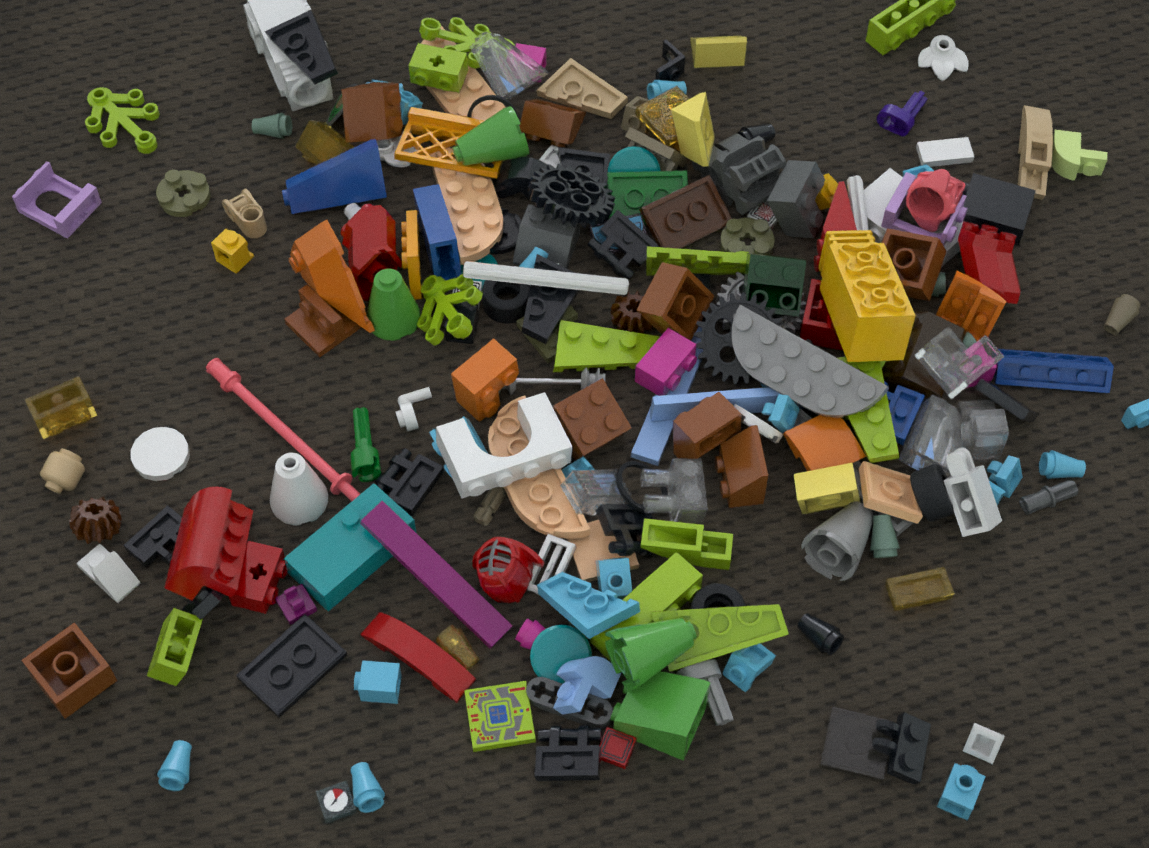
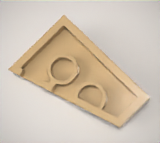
(582, 90)

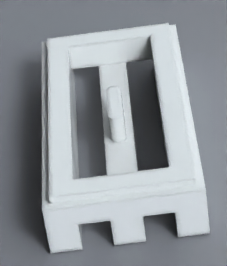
(543, 553)

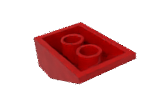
(838, 219)

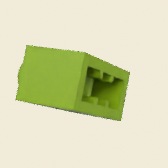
(438, 68)
(174, 647)

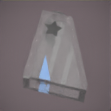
(505, 65)
(932, 435)

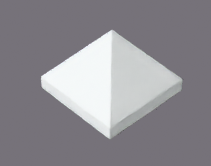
(983, 743)

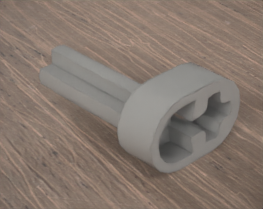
(710, 671)

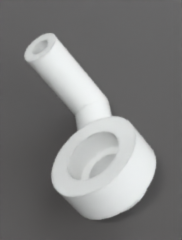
(406, 414)

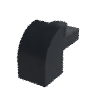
(517, 177)

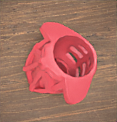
(936, 199)

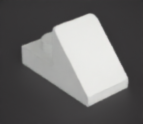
(109, 572)

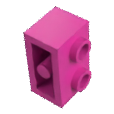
(666, 363)

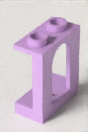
(897, 203)
(80, 207)

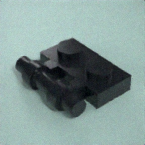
(626, 238)
(415, 483)
(623, 522)
(568, 762)

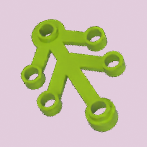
(431, 29)
(104, 99)
(434, 291)

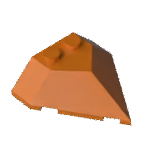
(325, 271)

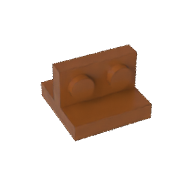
(319, 322)

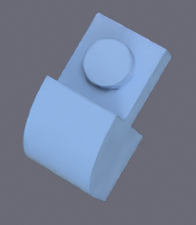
(584, 677)

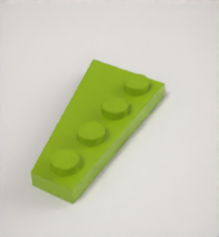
(696, 260)
(596, 346)
(874, 425)
(725, 630)

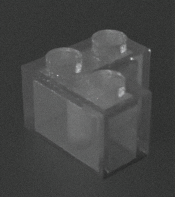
(955, 365)
(982, 430)

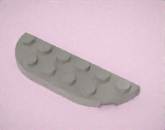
(801, 369)

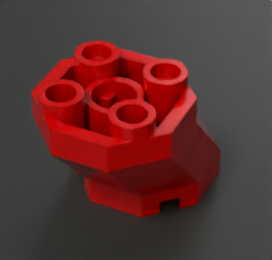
(370, 245)
(990, 259)

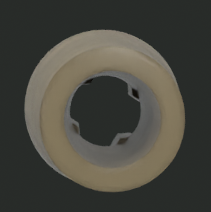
(1122, 313)

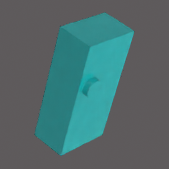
(342, 551)

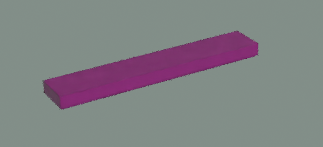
(436, 574)

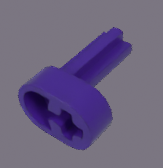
(901, 119)

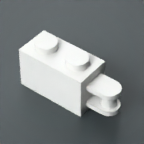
(970, 494)

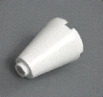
(297, 491)

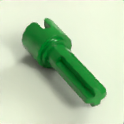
(364, 458)

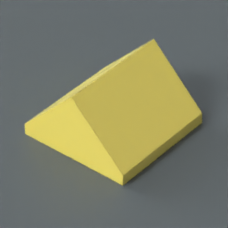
(718, 51)
(694, 129)
(826, 488)

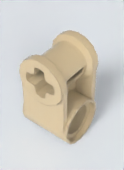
(246, 214)

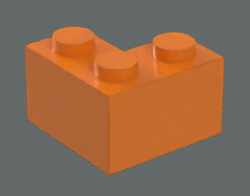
(481, 378)

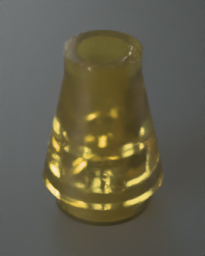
(456, 644)

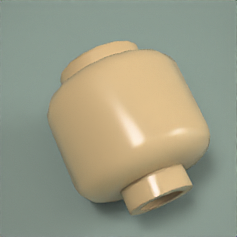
(62, 471)

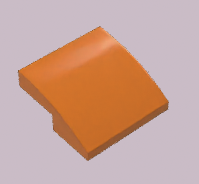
(971, 306)
(824, 443)

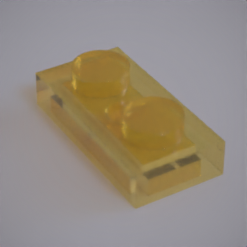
(919, 588)

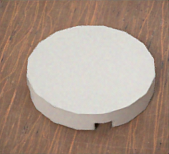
(764, 428)
(160, 453)

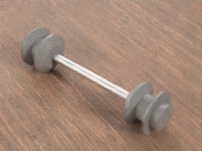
(586, 380)

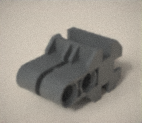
(743, 171)

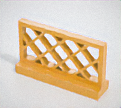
(440, 126)

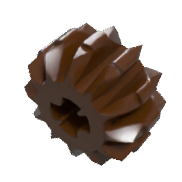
(626, 316)
(95, 520)

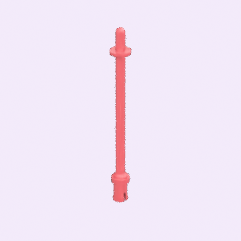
(231, 382)

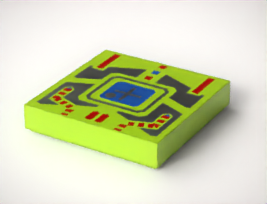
(499, 716)

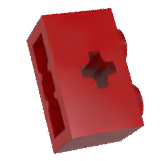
(259, 577)

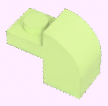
(1070, 159)

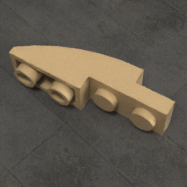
(1035, 149)

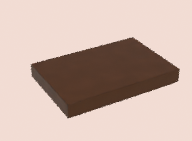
(686, 214)

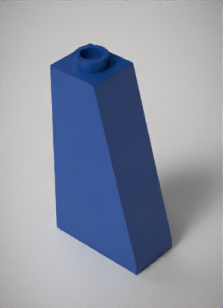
(338, 181)
(437, 232)

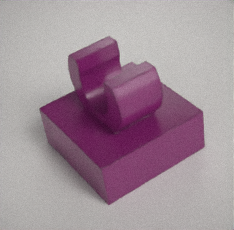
(295, 603)

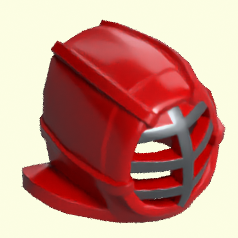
(505, 578)

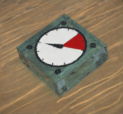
(336, 802)

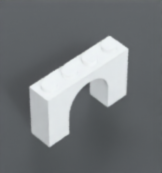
(877, 198)
(478, 471)

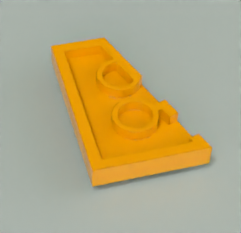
(411, 252)

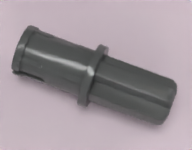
(1048, 496)

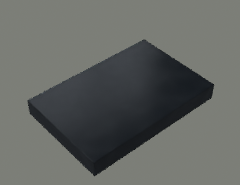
(291, 665)

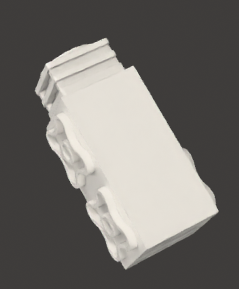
(289, 79)

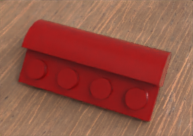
(209, 544)

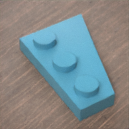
(584, 606)

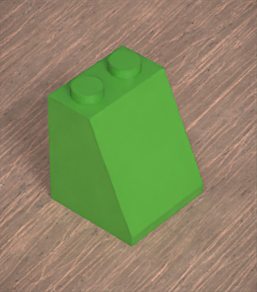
(663, 712)

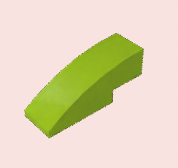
(688, 540)

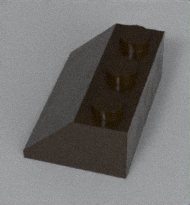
(910, 371)

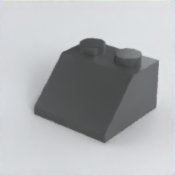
(547, 234)

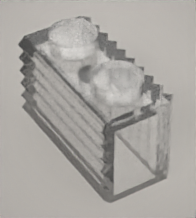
(591, 488)

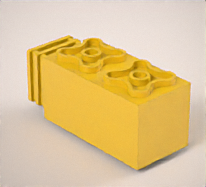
(864, 297)

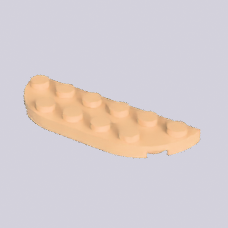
(472, 89)
(472, 210)
(536, 499)

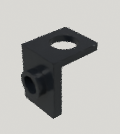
(674, 68)

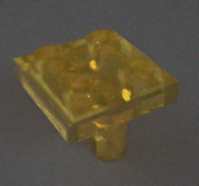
(658, 115)

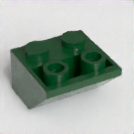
(776, 281)

